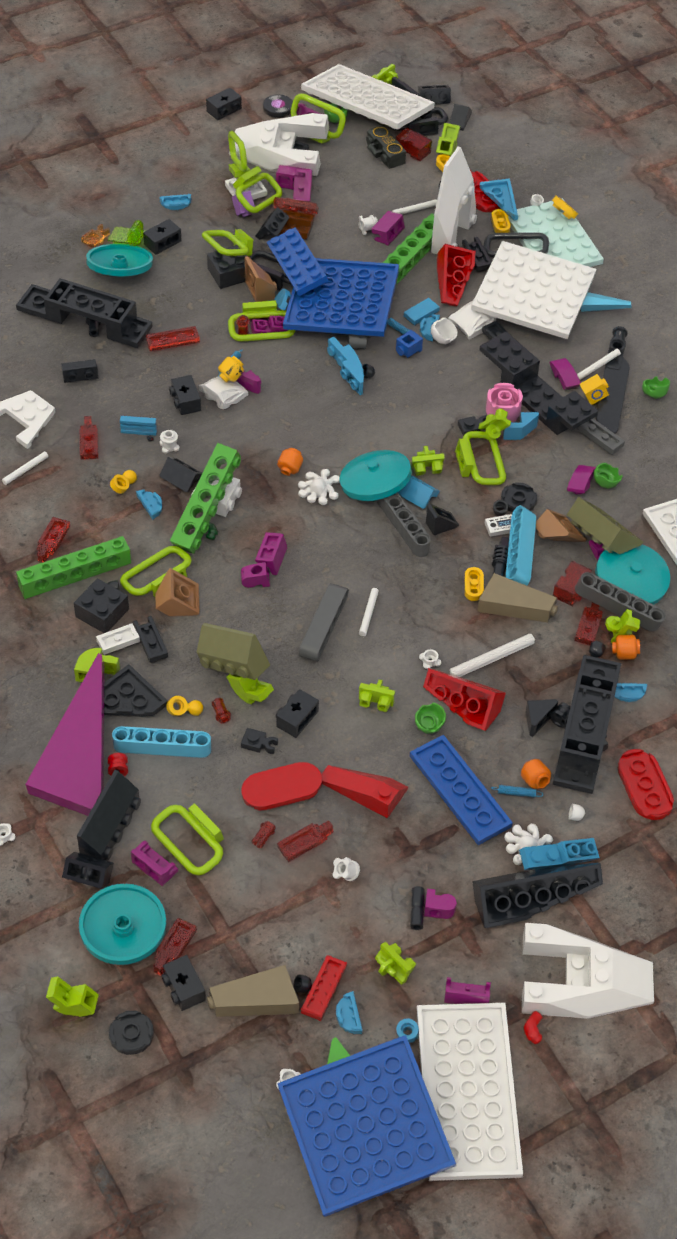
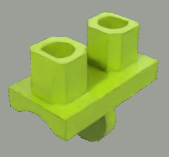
(386, 74)
(495, 423)
(427, 459)
(622, 625)
(378, 694)
(393, 963)

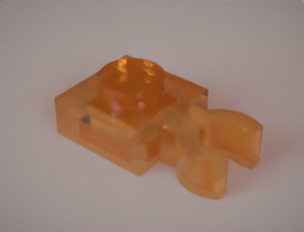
(95, 238)

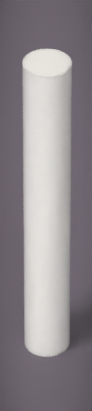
(420, 206)
(598, 364)
(35, 461)
(368, 612)

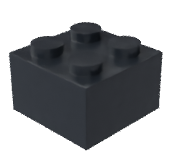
(226, 269)
(101, 606)

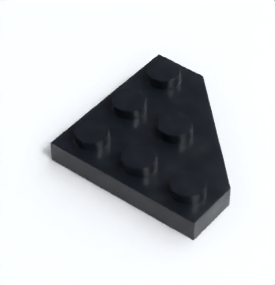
(131, 695)

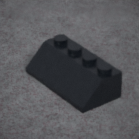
(108, 817)

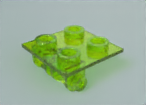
(131, 236)

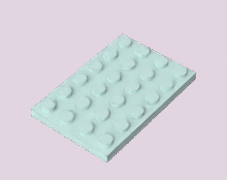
(565, 235)

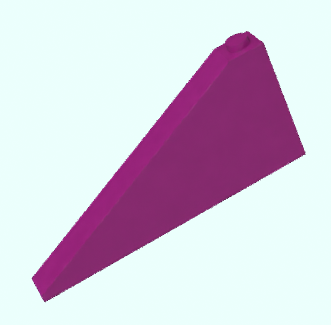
(73, 760)

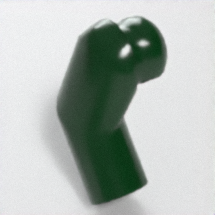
(212, 531)

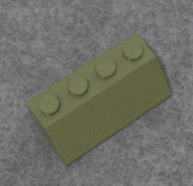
(602, 527)
(231, 651)

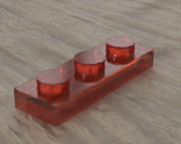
(172, 338)

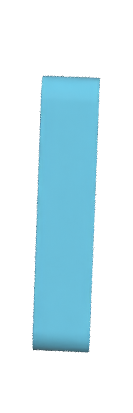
(521, 545)
(161, 742)

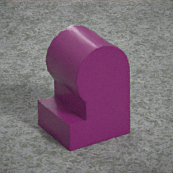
(255, 575)
(439, 906)

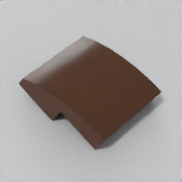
(302, 222)

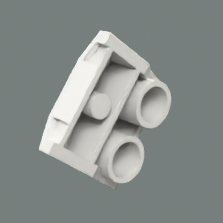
(470, 321)
(223, 392)

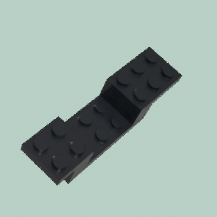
(69, 297)
(521, 370)
(587, 724)

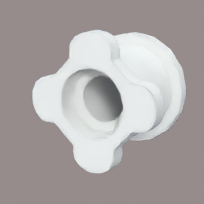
(366, 224)
(168, 441)
(346, 868)

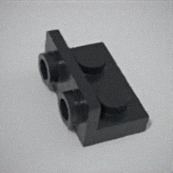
(437, 93)
(273, 224)
(79, 371)

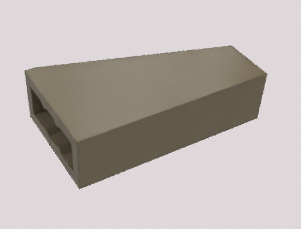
(516, 600)
(255, 994)

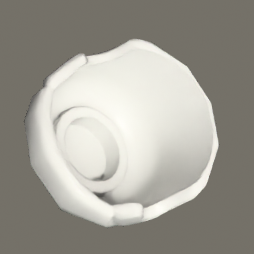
(443, 331)

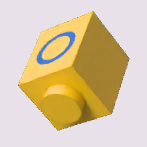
(595, 389)

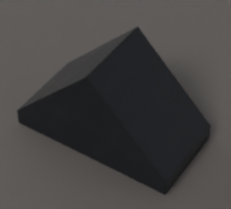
(460, 115)
(439, 520)
(539, 713)

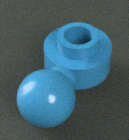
(408, 1024)

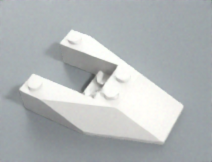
(272, 142)
(454, 203)
(597, 976)

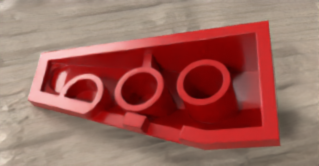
(453, 271)
(470, 700)
(370, 790)

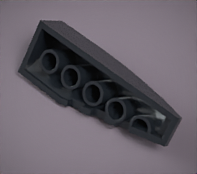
(526, 893)

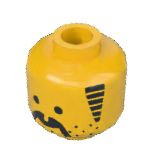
(231, 369)

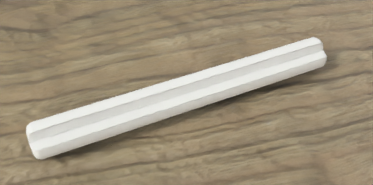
(492, 655)

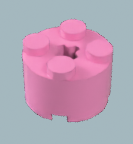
(506, 398)

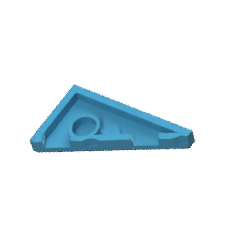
(501, 193)

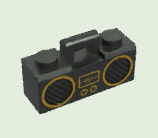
(384, 145)

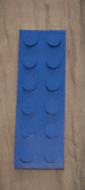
(297, 261)
(461, 790)

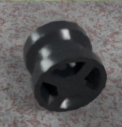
(560, 716)

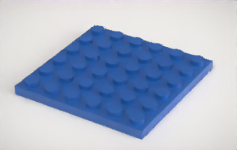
(351, 302)
(366, 1125)

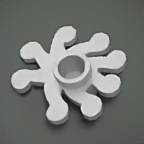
(318, 487)
(524, 840)

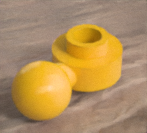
(121, 483)
(194, 707)

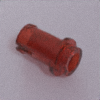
(243, 322)
(222, 714)
(266, 830)

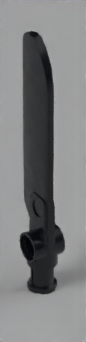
(616, 376)

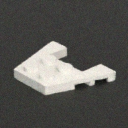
(30, 412)

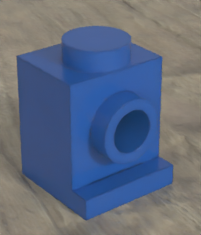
(409, 344)

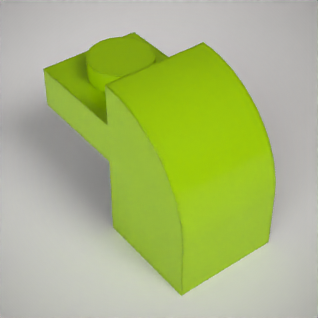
(448, 141)
(86, 659)
(249, 689)
(71, 1000)

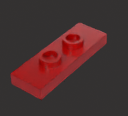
(323, 987)

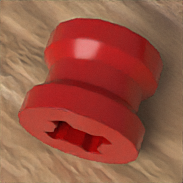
(118, 762)

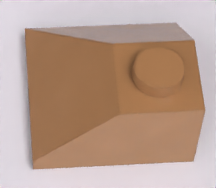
(259, 282)
(557, 528)
(177, 595)

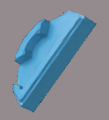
(176, 202)
(281, 298)
(425, 326)
(151, 502)
(630, 691)
(348, 1015)

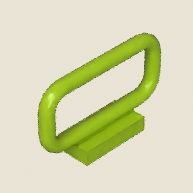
(328, 107)
(240, 165)
(249, 179)
(240, 238)
(257, 310)
(467, 461)
(154, 585)
(202, 825)

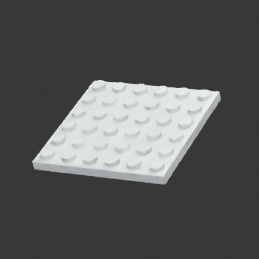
(534, 289)

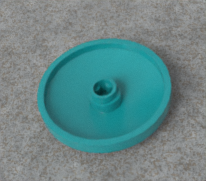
(119, 260)
(375, 475)
(636, 571)
(122, 924)

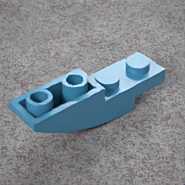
(349, 362)
(559, 854)

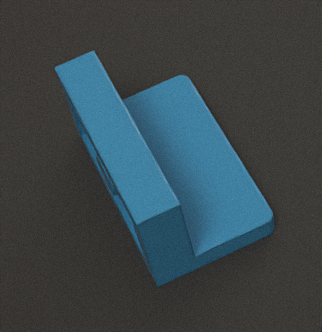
(418, 492)

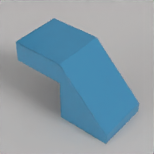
(519, 430)

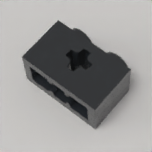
(223, 103)
(162, 236)
(185, 395)
(297, 713)
(87, 870)
(181, 972)

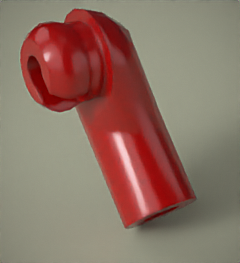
(530, 1028)

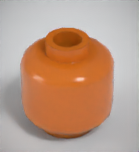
(290, 461)
(626, 647)
(536, 774)

